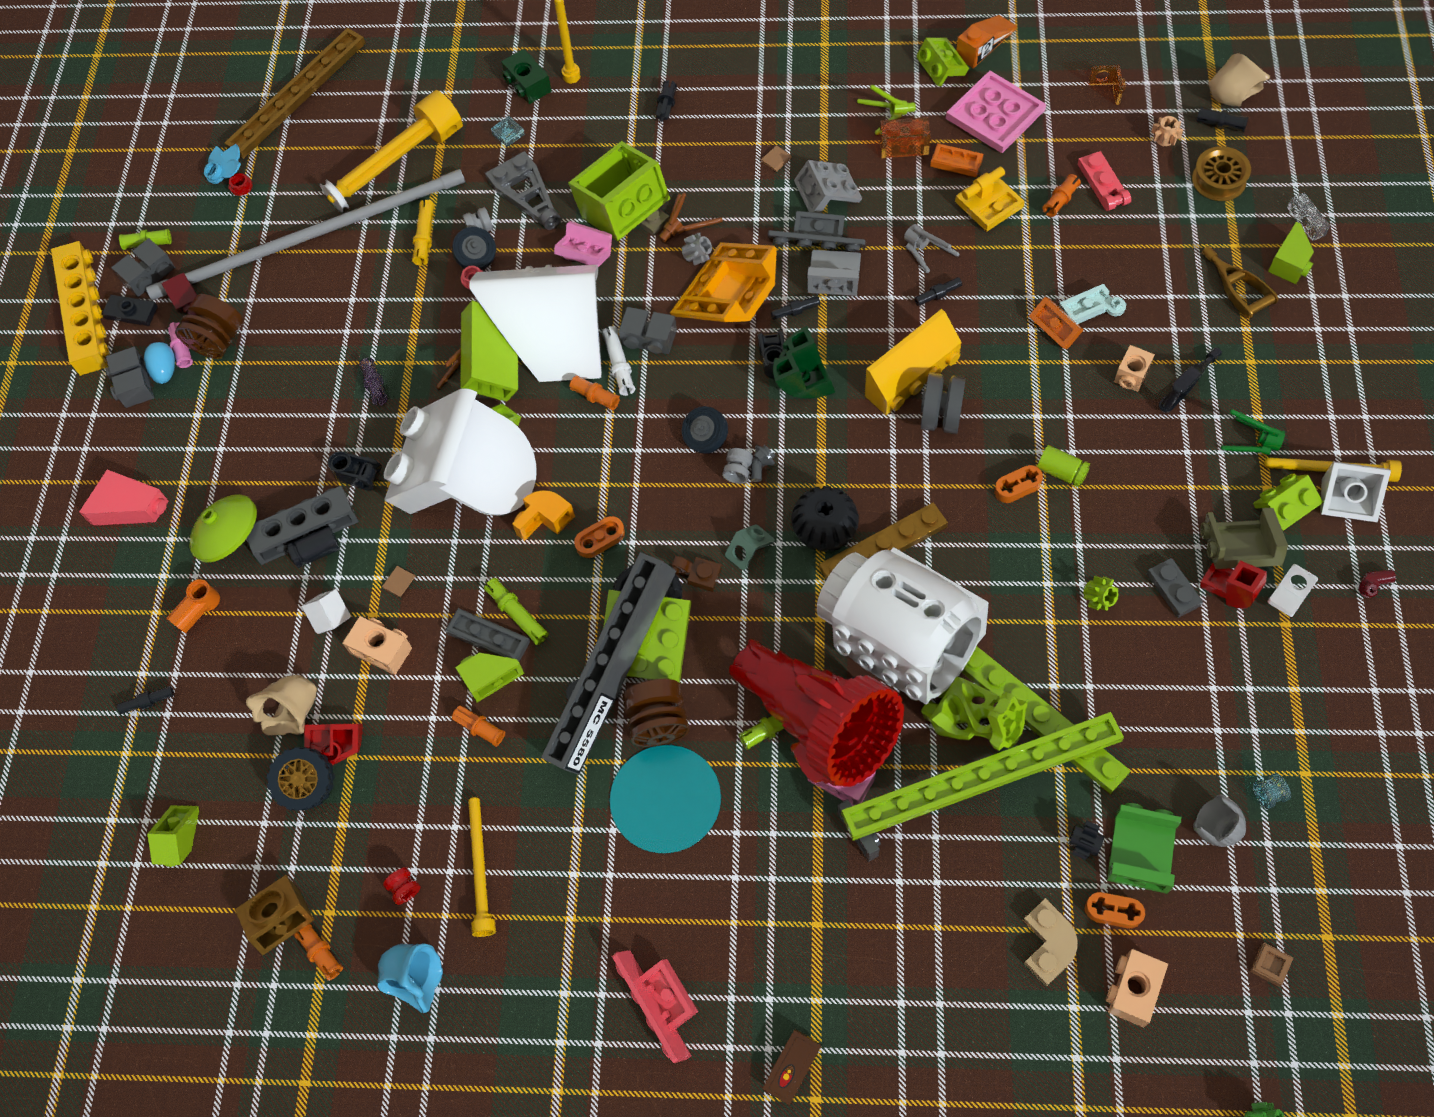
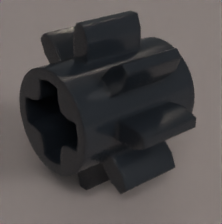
(1086, 840)

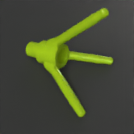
(897, 107)

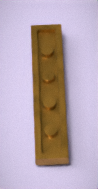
(899, 535)

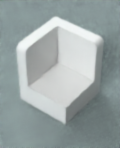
(326, 611)

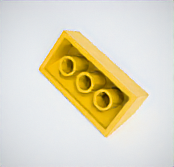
(908, 364)

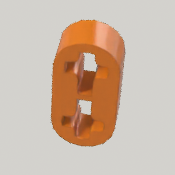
(1019, 486)
(1115, 903)

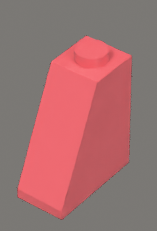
(123, 501)

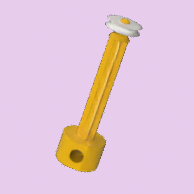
(435, 118)

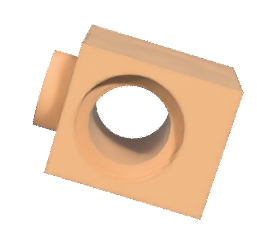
(1136, 360)

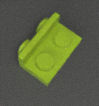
(941, 60)

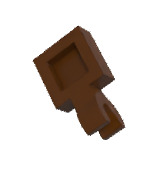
(700, 574)

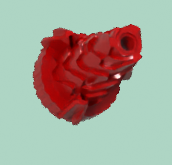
(840, 722)

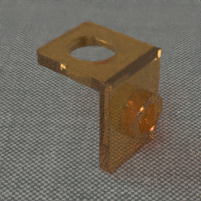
(1113, 78)

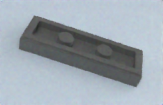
(487, 635)

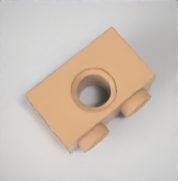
(388, 655)
(1149, 974)

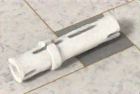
(620, 368)

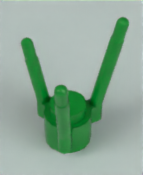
(1269, 437)

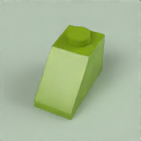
(1293, 256)
(488, 673)
(173, 835)

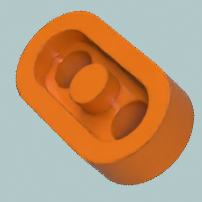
(598, 536)

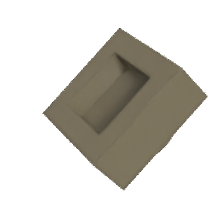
(654, 222)

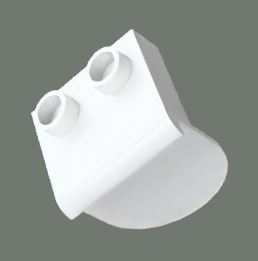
(463, 454)

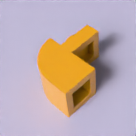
(543, 508)

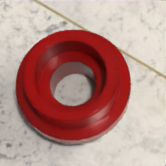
(240, 184)

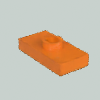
(956, 160)

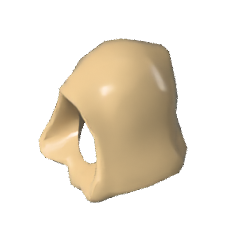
(1237, 81)
(295, 699)

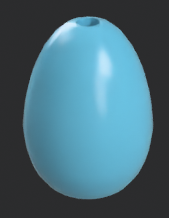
(159, 362)

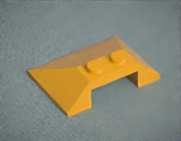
(730, 284)

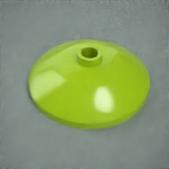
(222, 527)

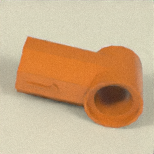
(194, 606)

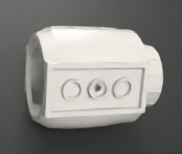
(902, 621)

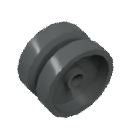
(942, 403)

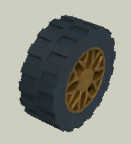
(300, 778)

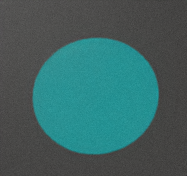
(665, 799)

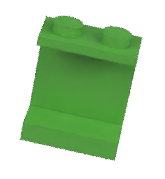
(1143, 848)

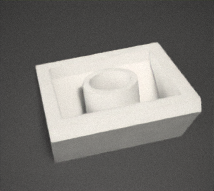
(1353, 491)

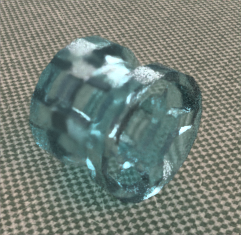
(1272, 791)

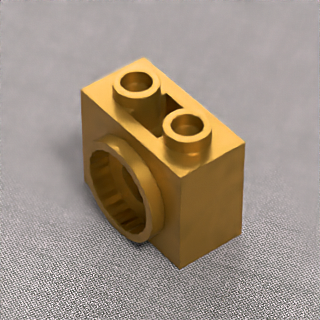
(274, 915)

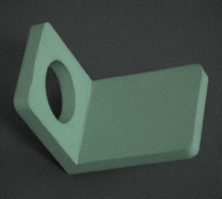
(750, 539)

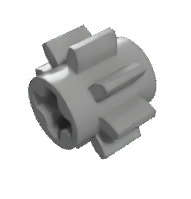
(696, 249)

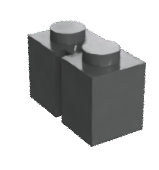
(152, 268)
(653, 336)
(129, 377)

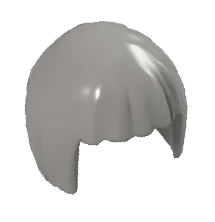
(1220, 822)

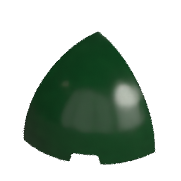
(800, 368)

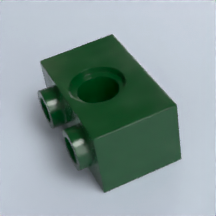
(526, 76)

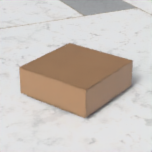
(1271, 964)

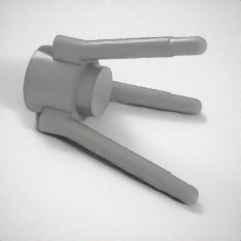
(920, 238)

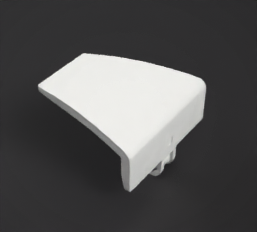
(546, 317)

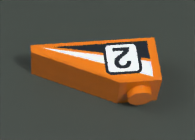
(983, 38)

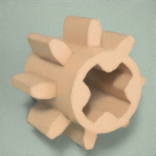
(1167, 131)

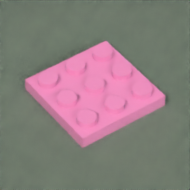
(995, 111)

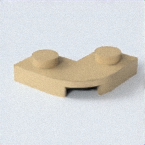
(1058, 940)

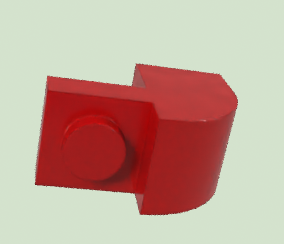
(1237, 586)

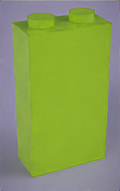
(487, 358)

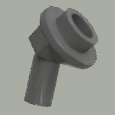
(763, 457)

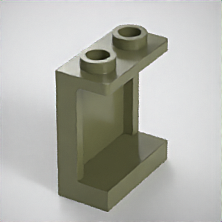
(1253, 542)

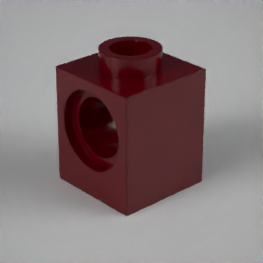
(180, 292)

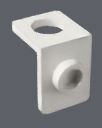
(1287, 596)

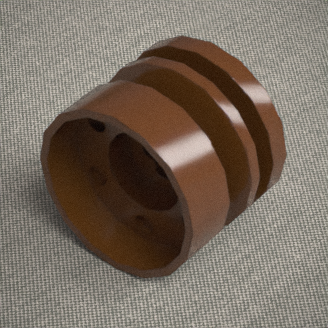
(209, 326)
(655, 712)

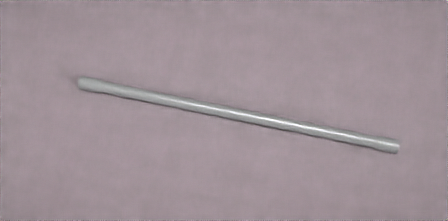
(443, 182)

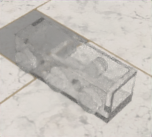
(1309, 216)

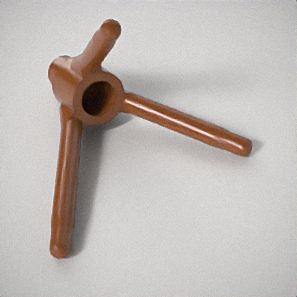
(674, 226)

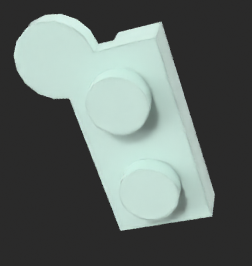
(1092, 303)

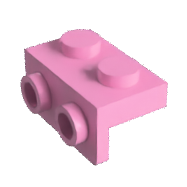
(584, 244)

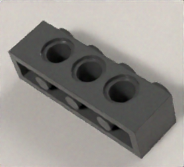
(269, 547)

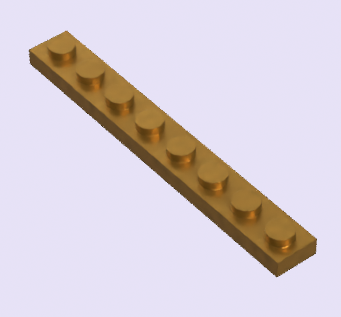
(296, 92)

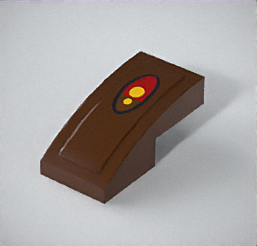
(792, 1067)

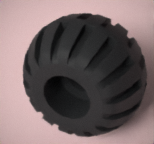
(825, 518)

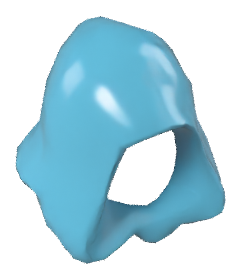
(410, 974)

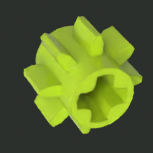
(1100, 593)

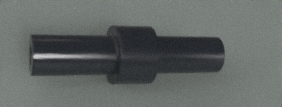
(938, 291)
(795, 307)
(145, 700)

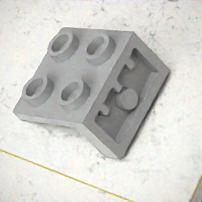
(824, 182)
(834, 272)

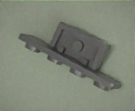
(818, 229)

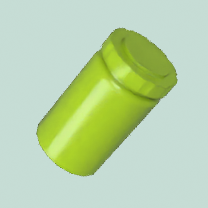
(1063, 466)

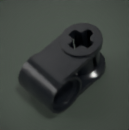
(770, 348)
(358, 470)

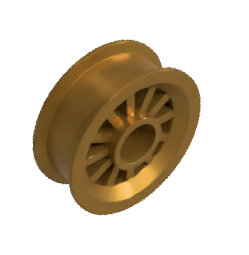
(1221, 173)

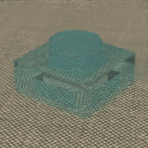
(507, 131)

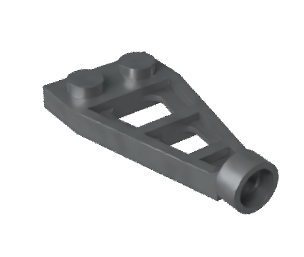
(513, 172)

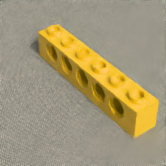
(80, 308)

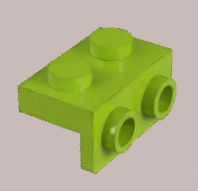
(1290, 499)

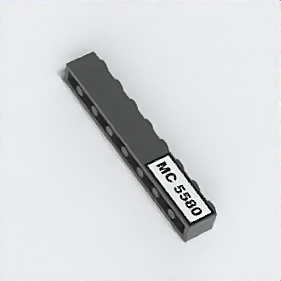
(609, 664)

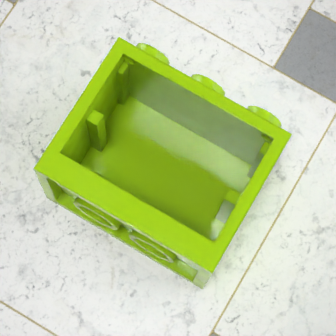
(619, 190)

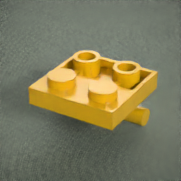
(989, 200)

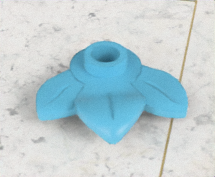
(222, 164)

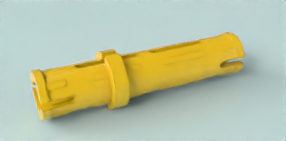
(422, 238)

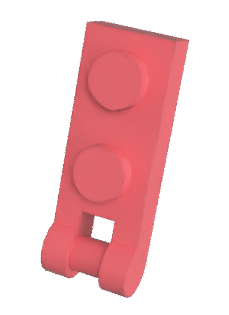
(1103, 181)

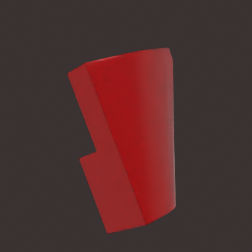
(334, 740)

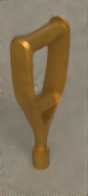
(1236, 274)

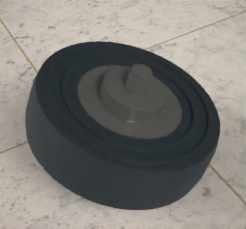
(474, 248)
(704, 429)

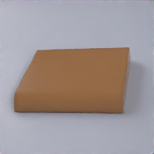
(776, 158)
(398, 581)

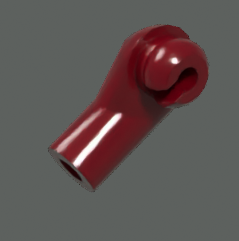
(1372, 580)

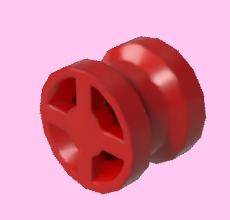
(401, 885)

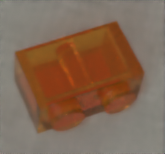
(904, 137)

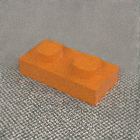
(1056, 323)

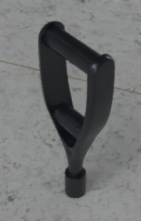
(1187, 381)

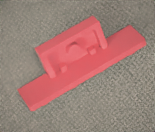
(661, 1000)

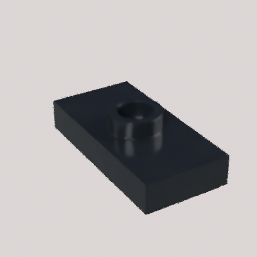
(129, 310)

